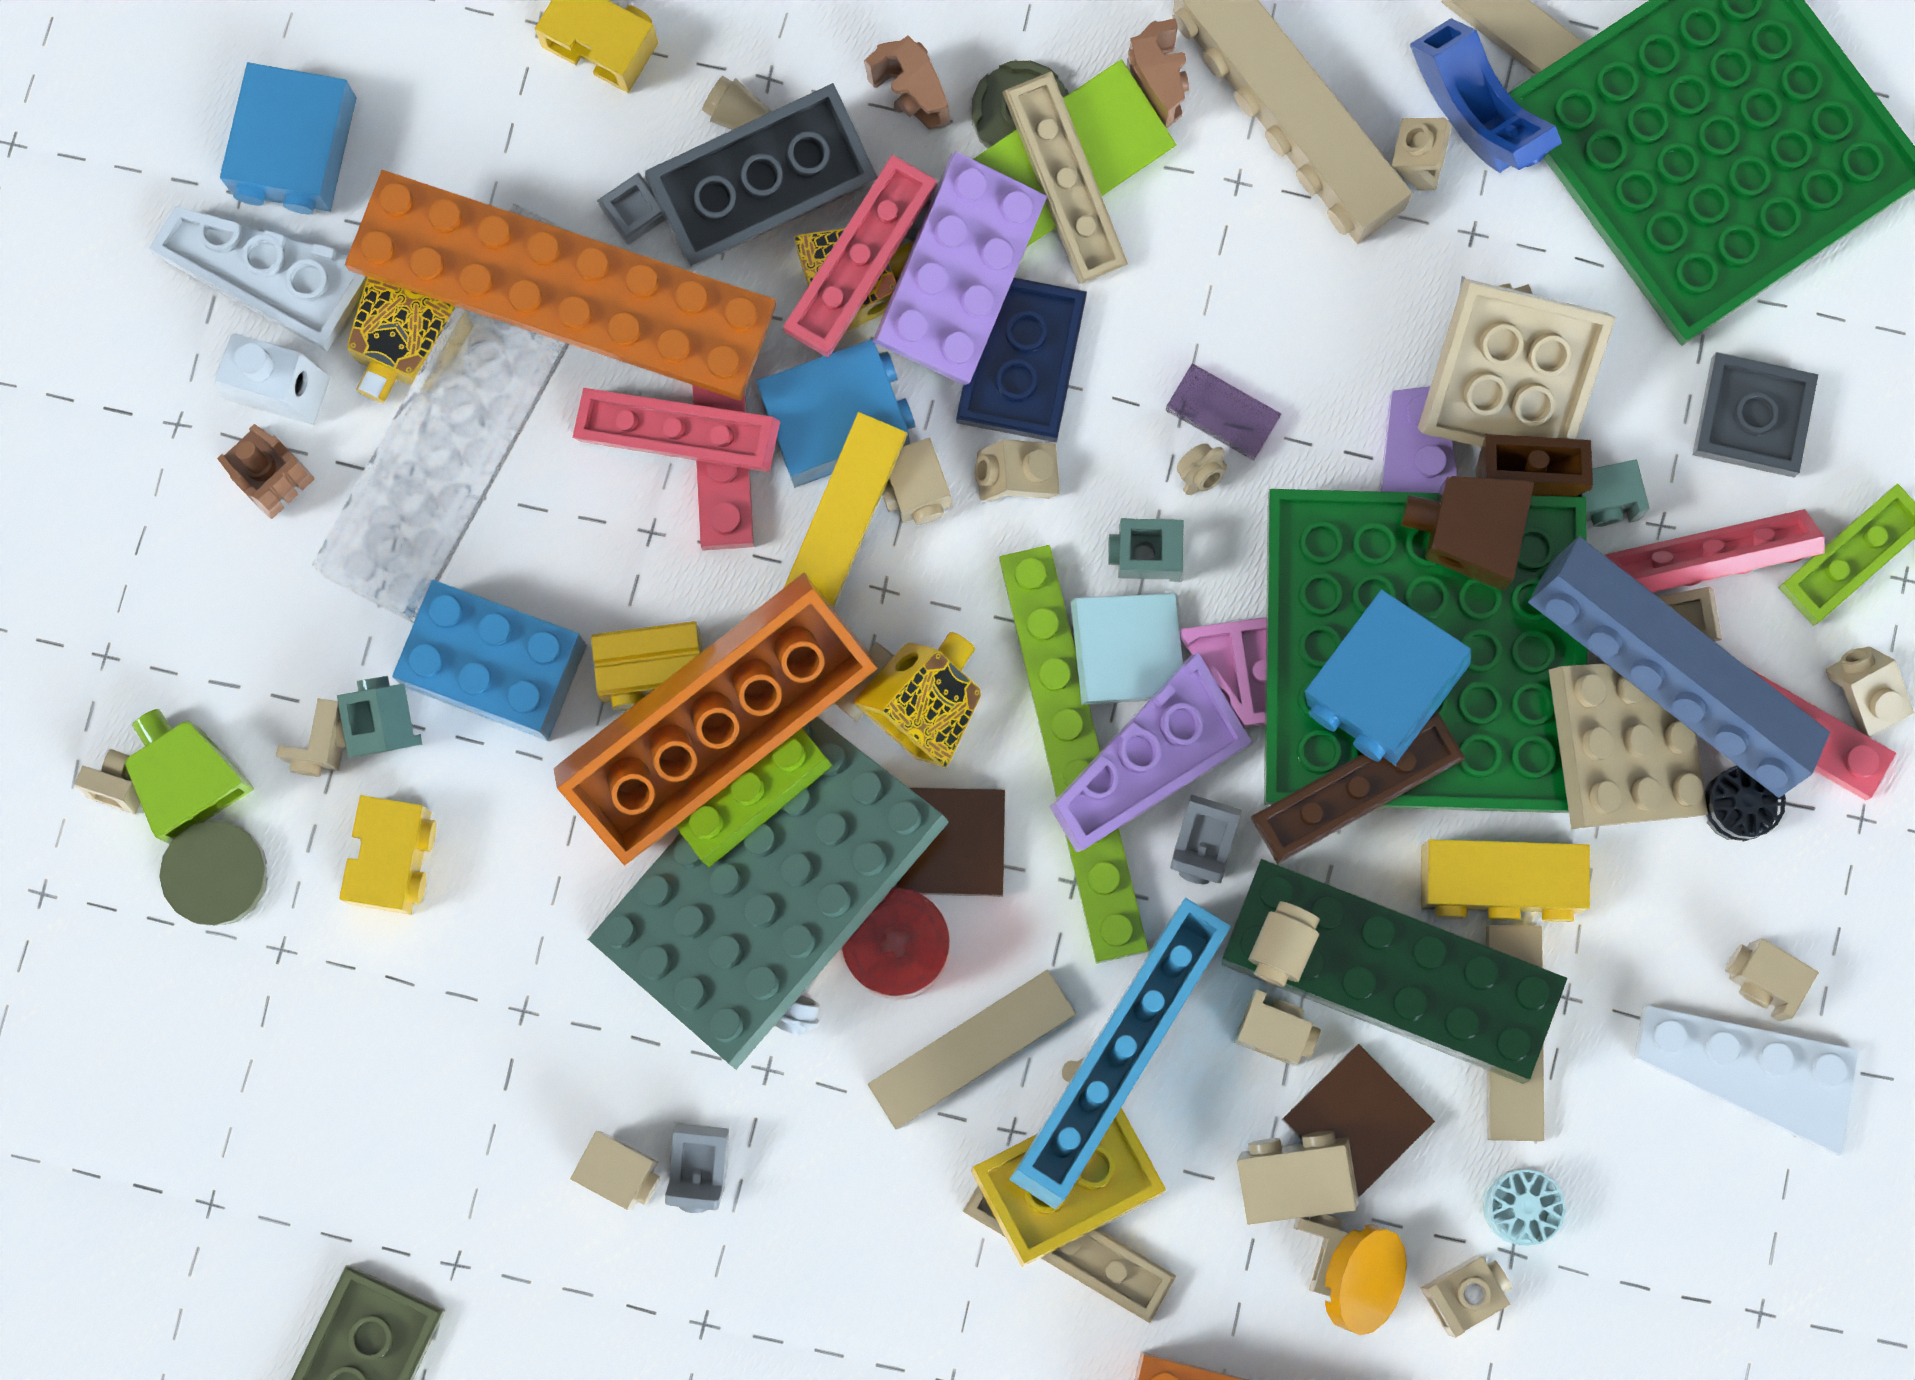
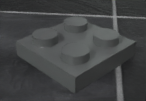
(1755, 414)

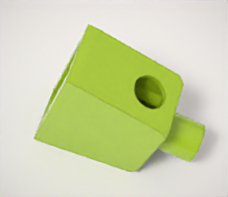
(181, 775)

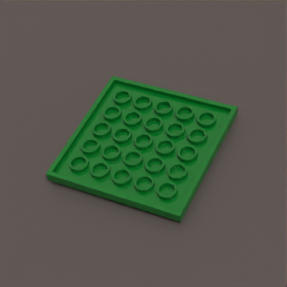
(1718, 148)
(1325, 569)

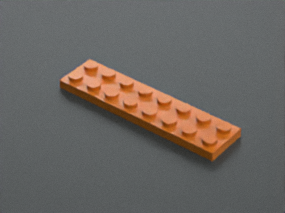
(561, 285)

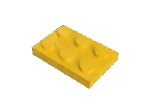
(1109, 1186)

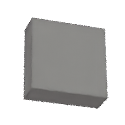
(632, 208)

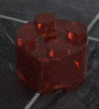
(925, 955)

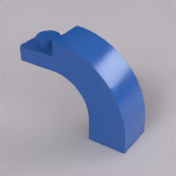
(1476, 101)

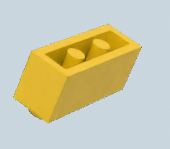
(1505, 879)

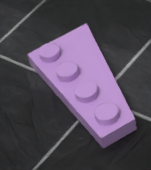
(1412, 458)
(1159, 751)

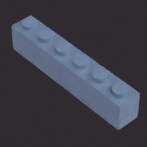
(1679, 667)

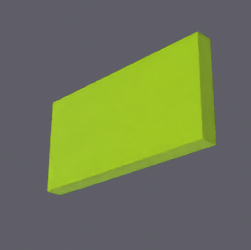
(1115, 131)

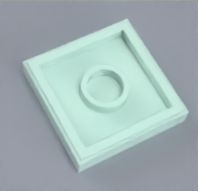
(1125, 646)

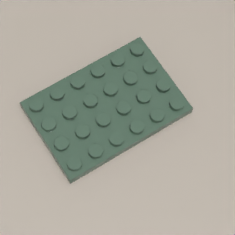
(759, 925)

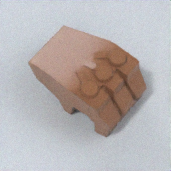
(1159, 73)
(914, 79)
(265, 470)

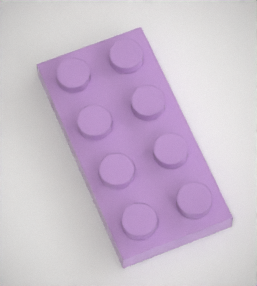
(959, 268)

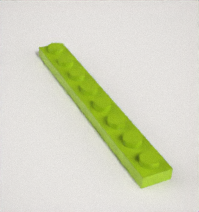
(1070, 745)

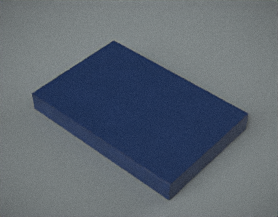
(1026, 362)

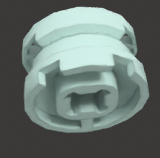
(1524, 1207)

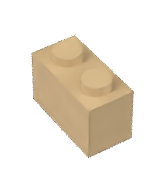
(1297, 1178)

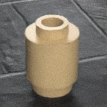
(1284, 944)

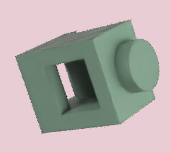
(1616, 491)
(1161, 535)
(376, 718)

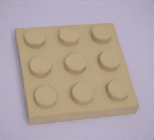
(1514, 366)
(1622, 751)

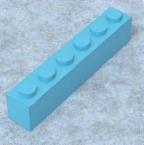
(1120, 1054)

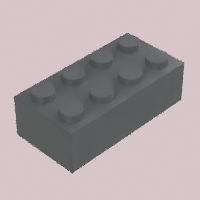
(760, 175)

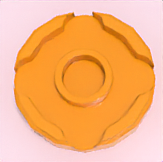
(1365, 1279)

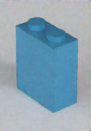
(288, 138)
(821, 402)
(1387, 678)

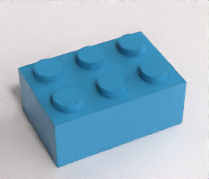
(490, 660)

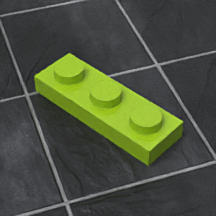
(1853, 556)
(753, 797)

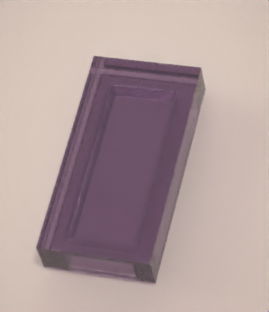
(1223, 412)

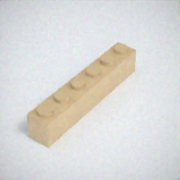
(1297, 112)

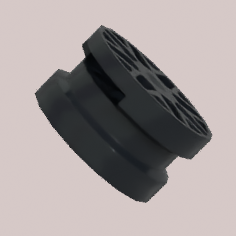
(1741, 806)

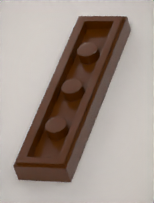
(1353, 792)

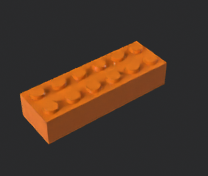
(713, 719)

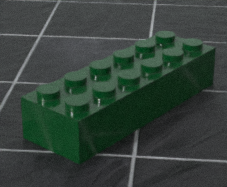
(1407, 975)

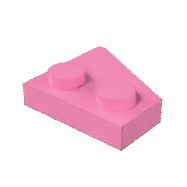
(1237, 662)

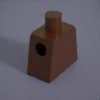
(1474, 526)

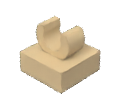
(110, 785)

